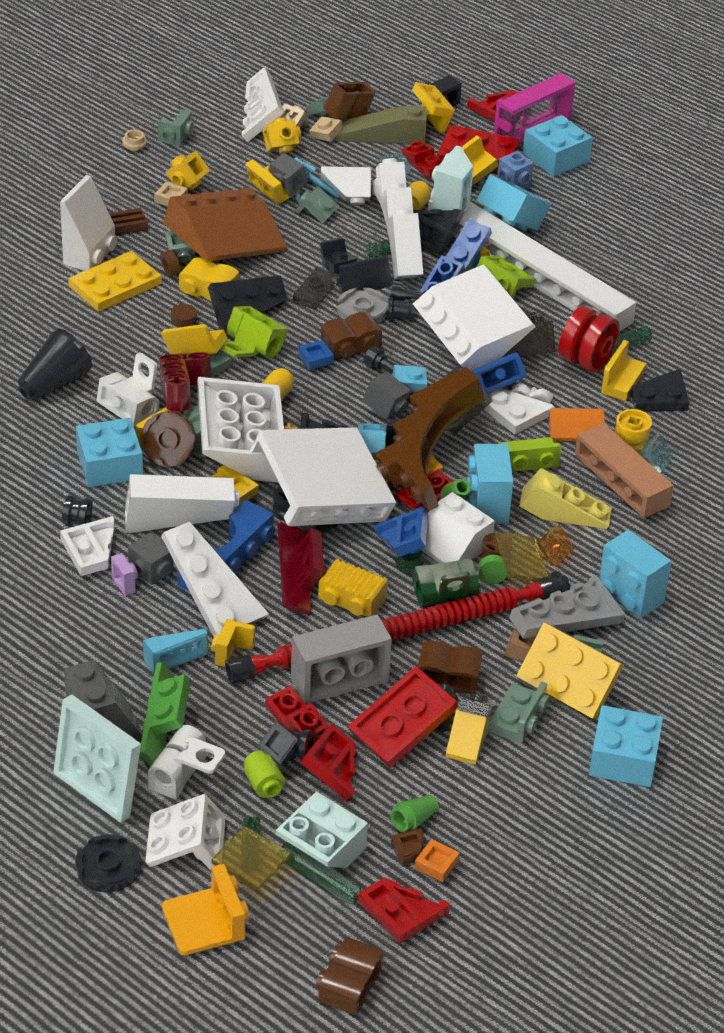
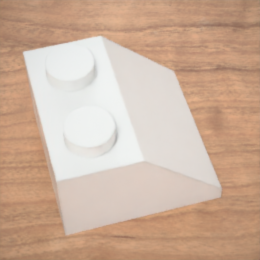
(456, 530)

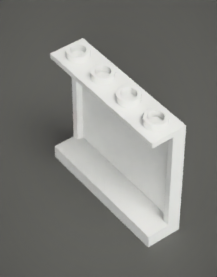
(326, 476)

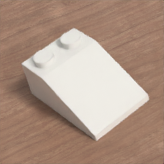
(85, 226)

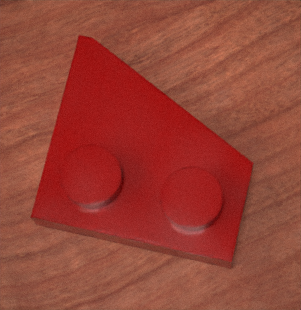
(333, 761)
(400, 908)

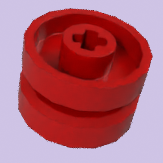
(588, 338)

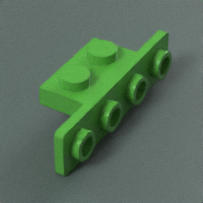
(164, 711)

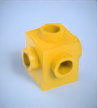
(281, 135)
(187, 170)

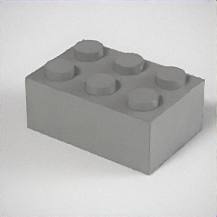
(340, 659)

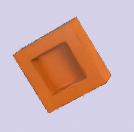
(437, 860)

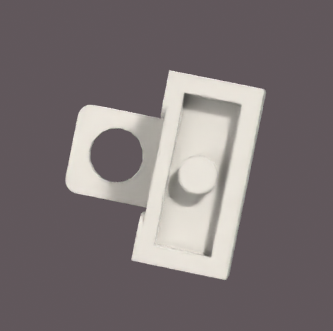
(132, 395)
(180, 760)

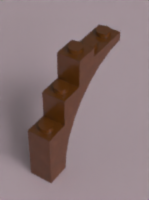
(417, 434)

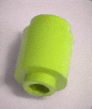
(263, 774)

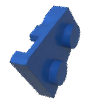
(405, 532)

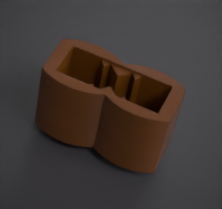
(349, 100)
(351, 334)
(451, 665)
(350, 975)

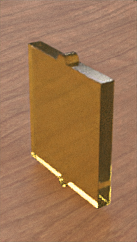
(521, 556)
(251, 858)

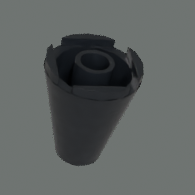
(54, 366)

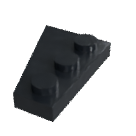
(258, 293)

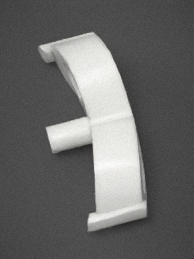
(540, 394)

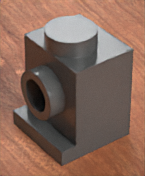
(289, 173)

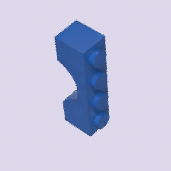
(248, 530)

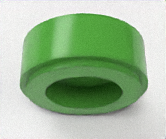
(492, 569)

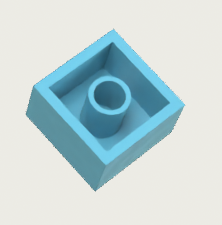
(557, 145)
(512, 203)
(108, 451)
(491, 481)
(635, 573)
(625, 746)

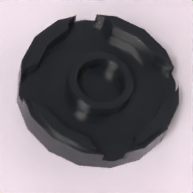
(108, 863)

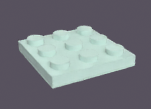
(96, 758)

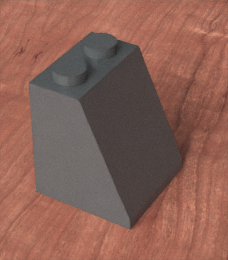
(96, 690)

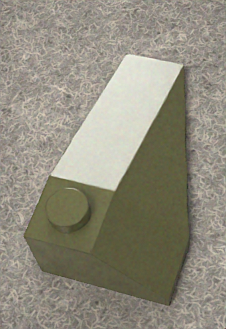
(393, 125)

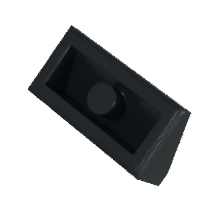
(368, 273)

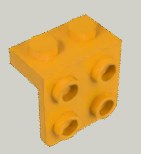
(207, 916)

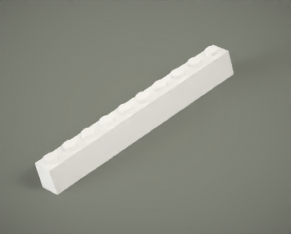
(552, 272)

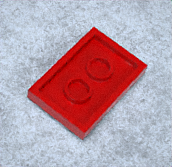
(494, 144)
(403, 716)

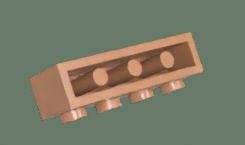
(624, 470)

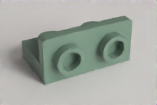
(519, 712)

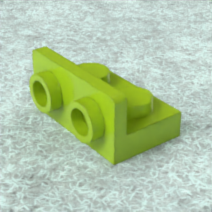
(507, 274)
(533, 454)

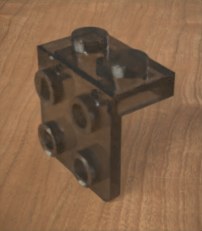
(538, 340)

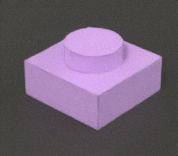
(124, 574)

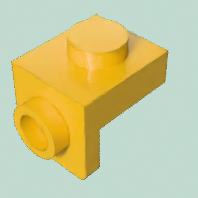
(232, 635)

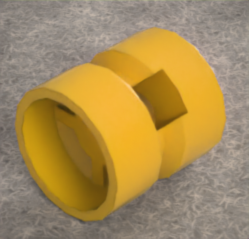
(634, 428)

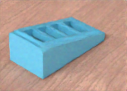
(373, 436)
(167, 648)

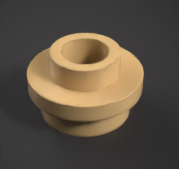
(134, 140)

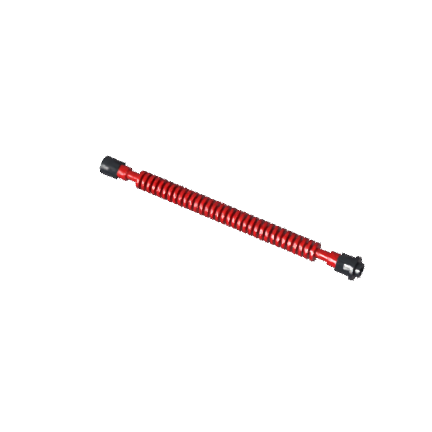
(419, 621)

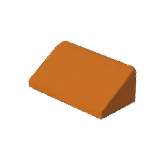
(568, 422)

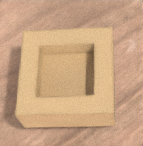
(326, 129)
(168, 190)

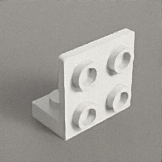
(186, 828)

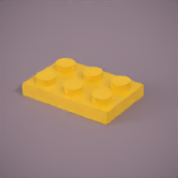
(114, 281)
(571, 670)

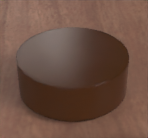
(170, 263)
(183, 315)

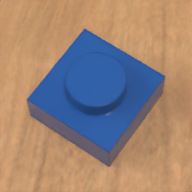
(315, 355)

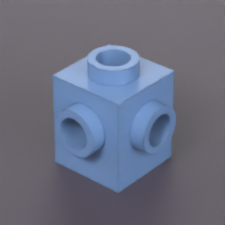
(516, 169)

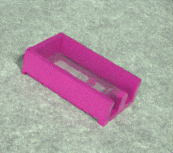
(534, 106)

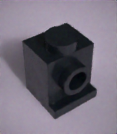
(449, 88)

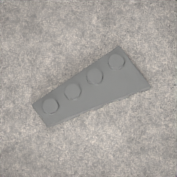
(575, 609)

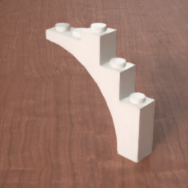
(399, 218)

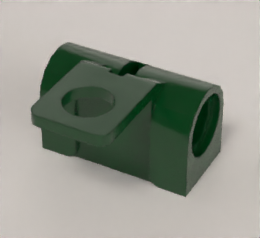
(445, 582)

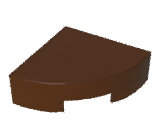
(408, 845)

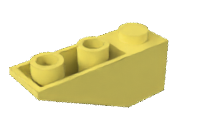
(561, 502)

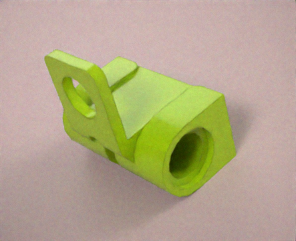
(253, 334)

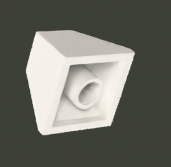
(350, 183)

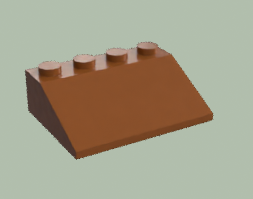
(224, 224)

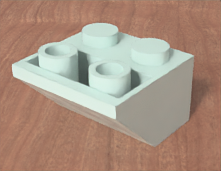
(452, 182)
(325, 832)

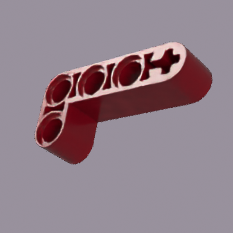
(178, 374)

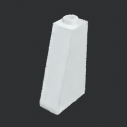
(175, 500)

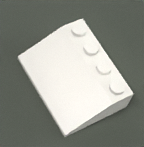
(474, 317)
(232, 419)

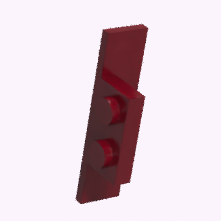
(299, 565)

